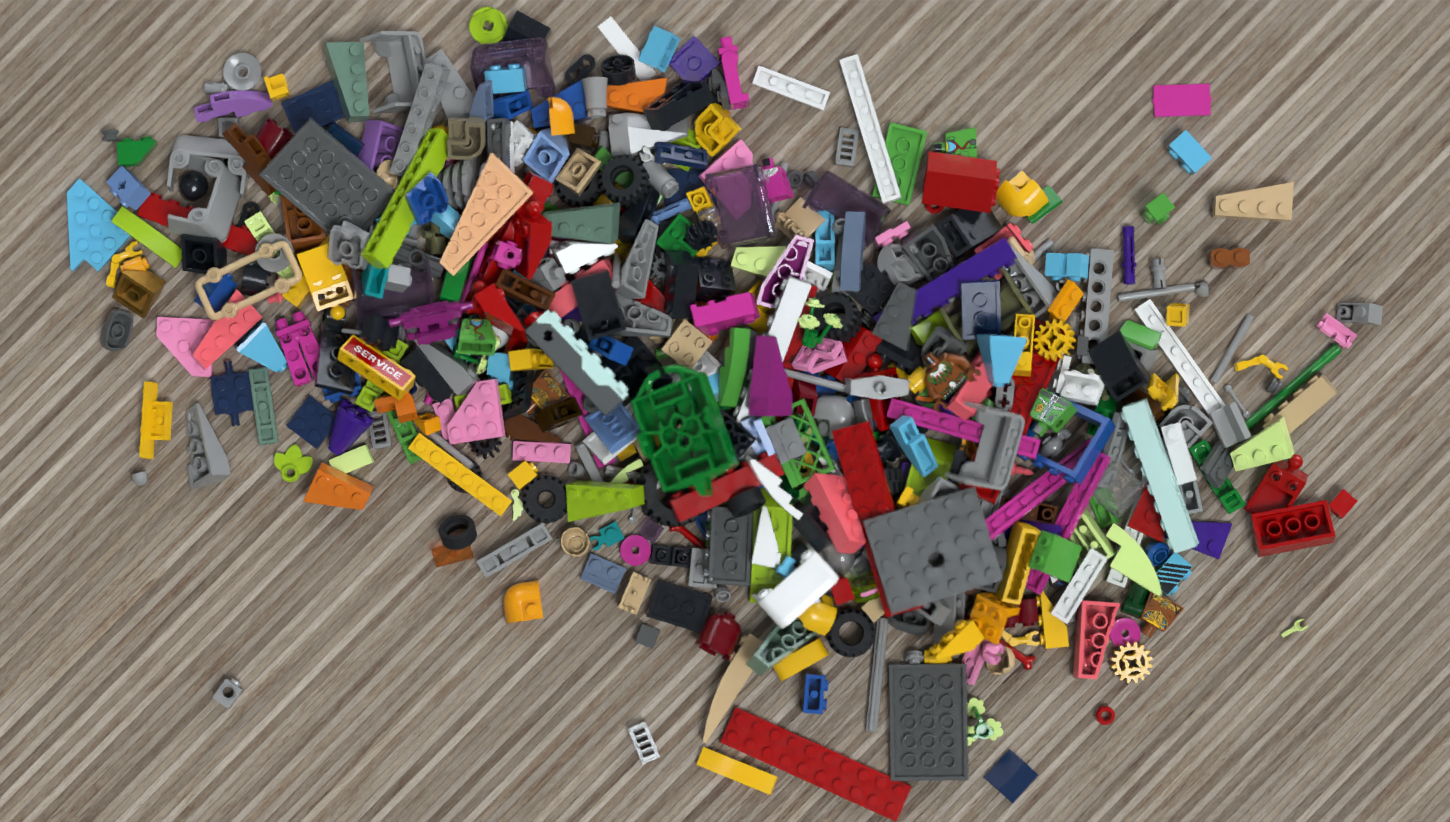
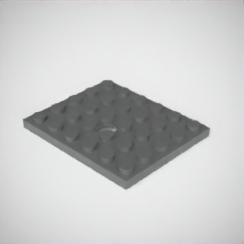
(945, 525)

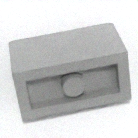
(1229, 425)

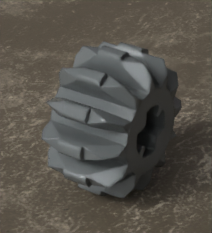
(655, 267)

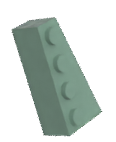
(348, 72)
(585, 223)
(779, 645)

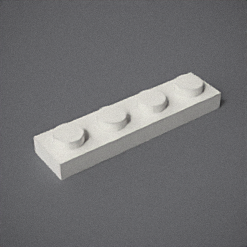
(791, 88)
(1079, 585)

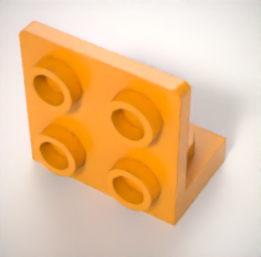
(991, 615)

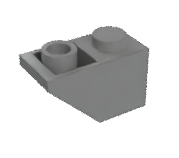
(1359, 313)

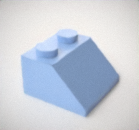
(547, 154)

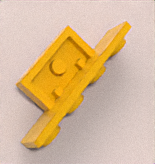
(1165, 392)
(155, 420)

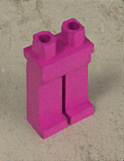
(729, 57)
(290, 339)

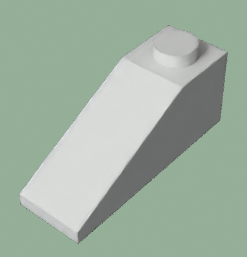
(1179, 453)
(766, 546)

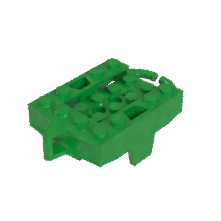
(658, 417)

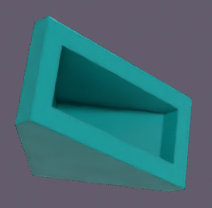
(374, 281)

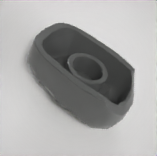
(116, 330)
(910, 622)

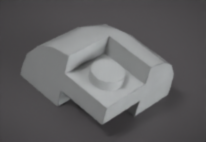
(898, 265)
(833, 414)
(1192, 421)

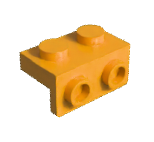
(1065, 301)

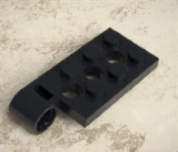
(326, 360)

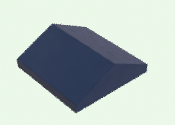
(1010, 776)

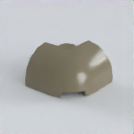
(466, 137)

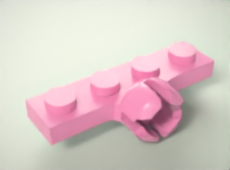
(983, 652)

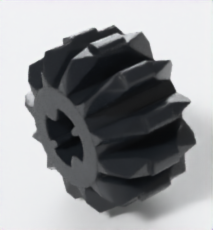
(701, 234)
(492, 446)

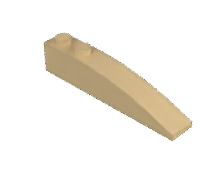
(731, 683)

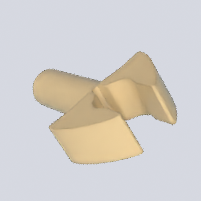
(1029, 256)

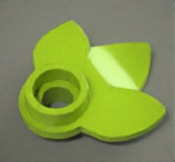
(292, 460)

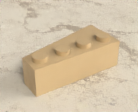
(1258, 204)
(1304, 403)

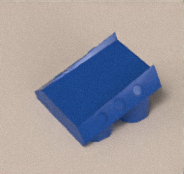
(427, 199)

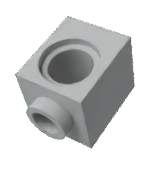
(222, 698)

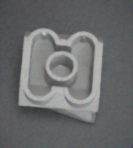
(347, 245)

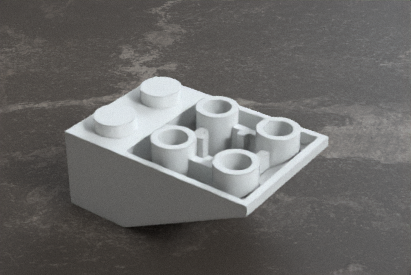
(575, 253)

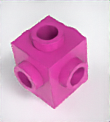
(500, 254)

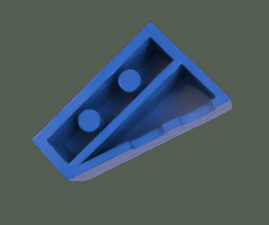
(573, 96)

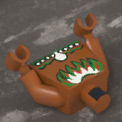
(946, 375)

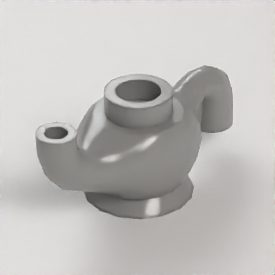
(1054, 445)

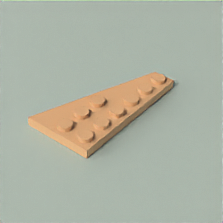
(491, 204)

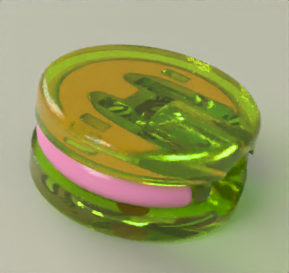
(864, 588)

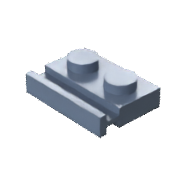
(603, 573)

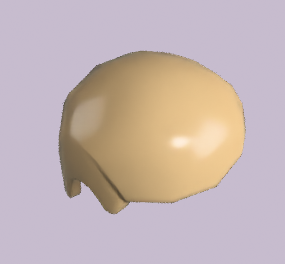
(575, 542)
(1005, 665)

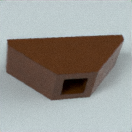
(1041, 513)

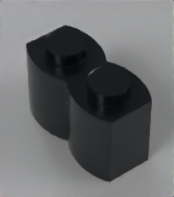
(378, 332)

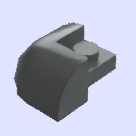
(942, 341)

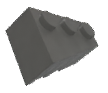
(897, 317)

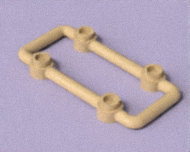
(281, 285)

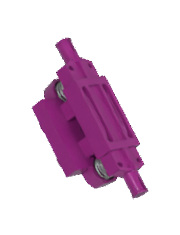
(432, 321)

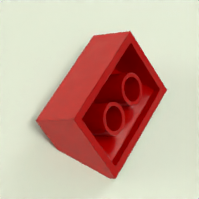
(857, 353)

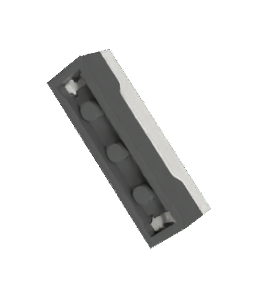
(501, 140)

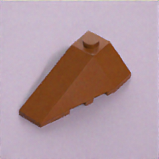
(300, 229)

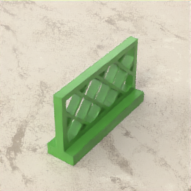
(790, 467)

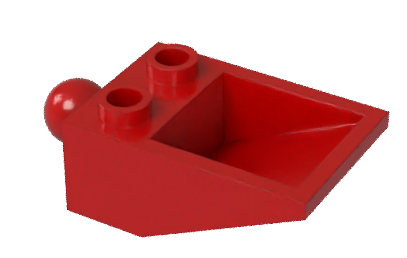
(533, 237)
(494, 308)
(879, 407)
(1278, 490)

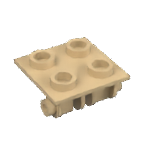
(798, 220)
(686, 345)

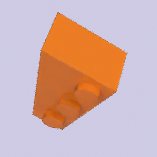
(635, 96)
(338, 489)

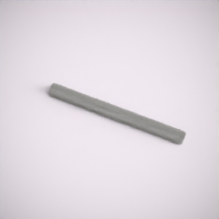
(877, 674)

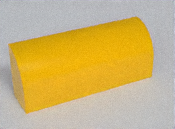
(1019, 553)

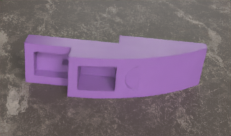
(239, 101)

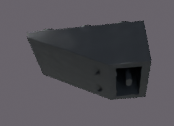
(967, 229)
(598, 305)
(1119, 366)
(739, 436)

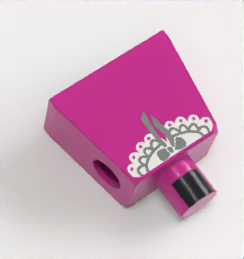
(776, 182)

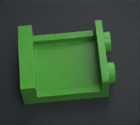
(1055, 556)

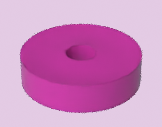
(635, 559)
(1127, 624)

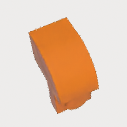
(405, 408)

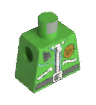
(1050, 412)

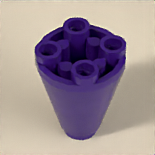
(348, 426)

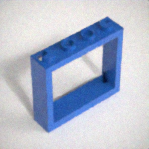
(1091, 453)

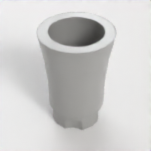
(595, 96)
(661, 179)

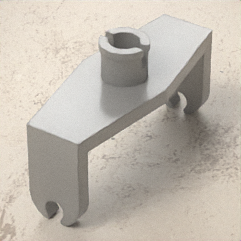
(877, 387)

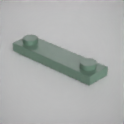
(263, 406)

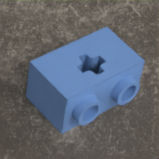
(128, 188)

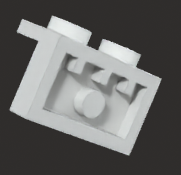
(522, 141)
(817, 276)
(1058, 379)
(1082, 387)

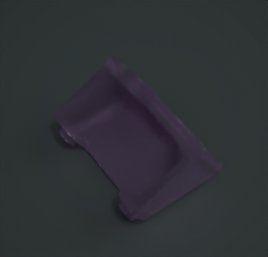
(530, 52)
(742, 205)

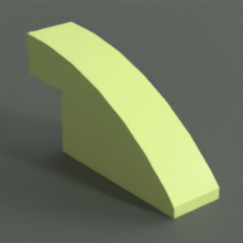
(1133, 561)

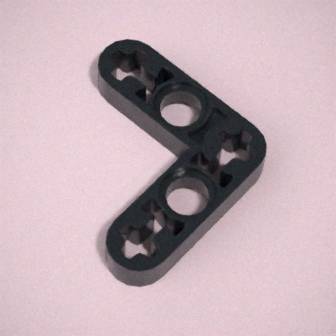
(520, 399)

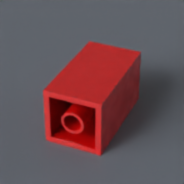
(960, 182)

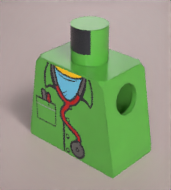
(959, 143)
(476, 337)

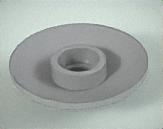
(240, 62)
(277, 263)

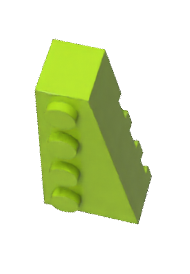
(596, 498)

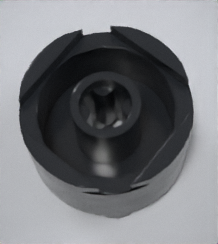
(254, 279)

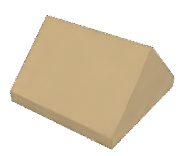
(578, 171)

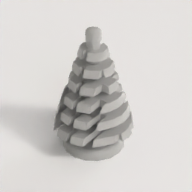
(461, 180)

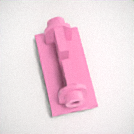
(1336, 330)

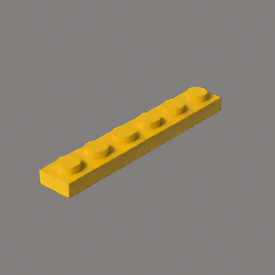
(460, 474)

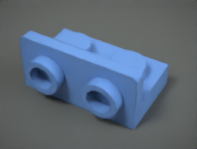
(756, 428)

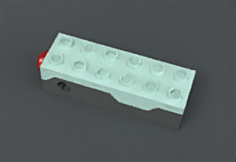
(575, 361)

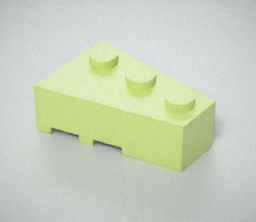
(756, 260)
(1264, 448)
(1089, 536)

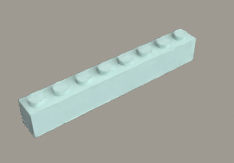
(1160, 476)

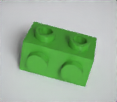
(1157, 210)

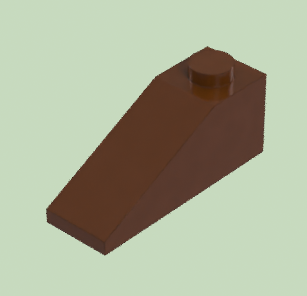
(524, 290)
(526, 430)

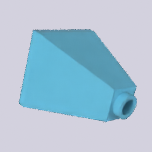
(262, 347)
(1000, 356)

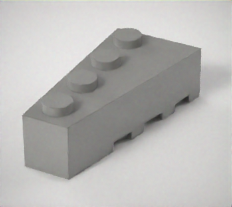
(456, 96)

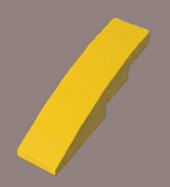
(737, 770)

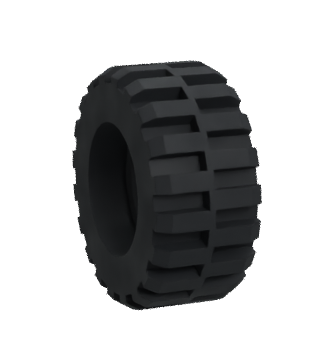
(653, 507)

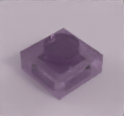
(651, 531)

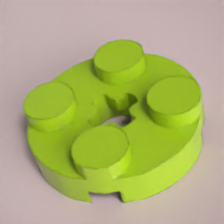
(490, 15)

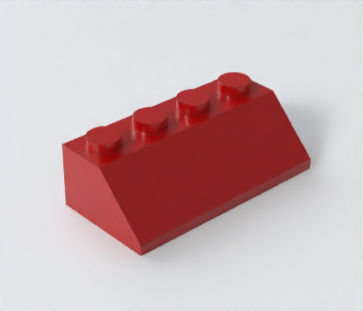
(1292, 528)

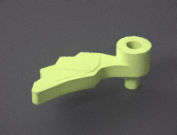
(517, 506)

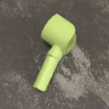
(1296, 627)

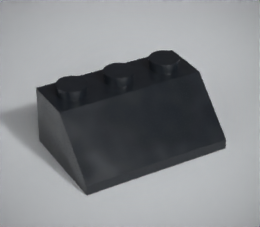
(623, 372)

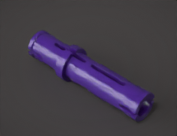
(1128, 255)

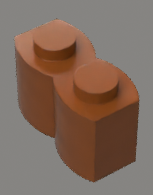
(1234, 259)

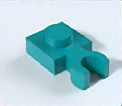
(610, 535)

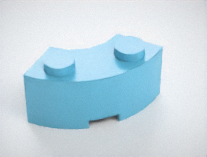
(499, 369)

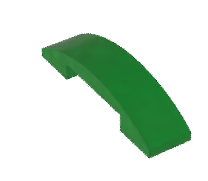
(1226, 493)

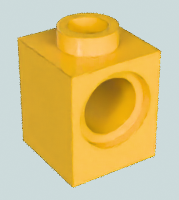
(1178, 314)
(523, 474)

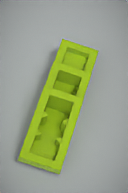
(148, 236)

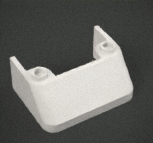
(798, 589)

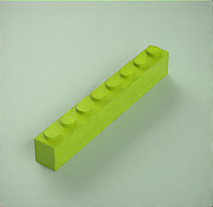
(397, 216)

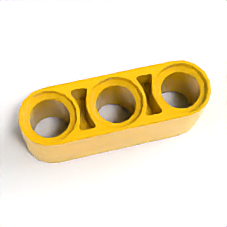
(801, 659)

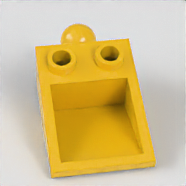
(324, 278)

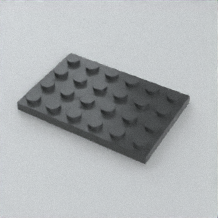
(327, 180)
(928, 722)

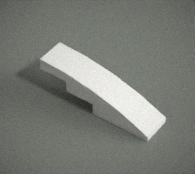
(770, 483)

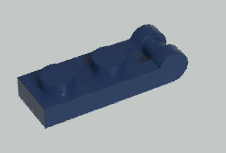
(680, 155)

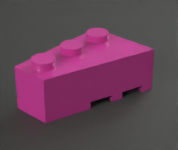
(725, 314)

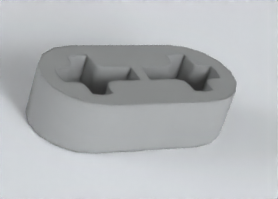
(1009, 396)

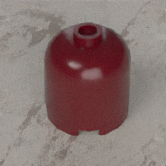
(273, 137)
(719, 635)

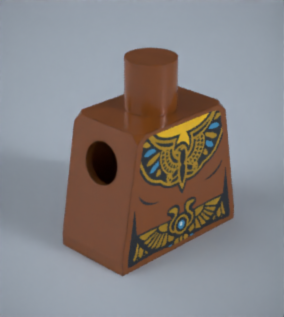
(546, 392)
(1158, 614)

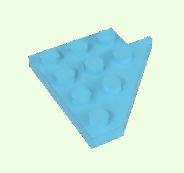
(90, 228)

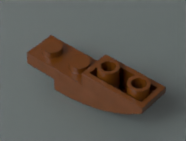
(252, 152)

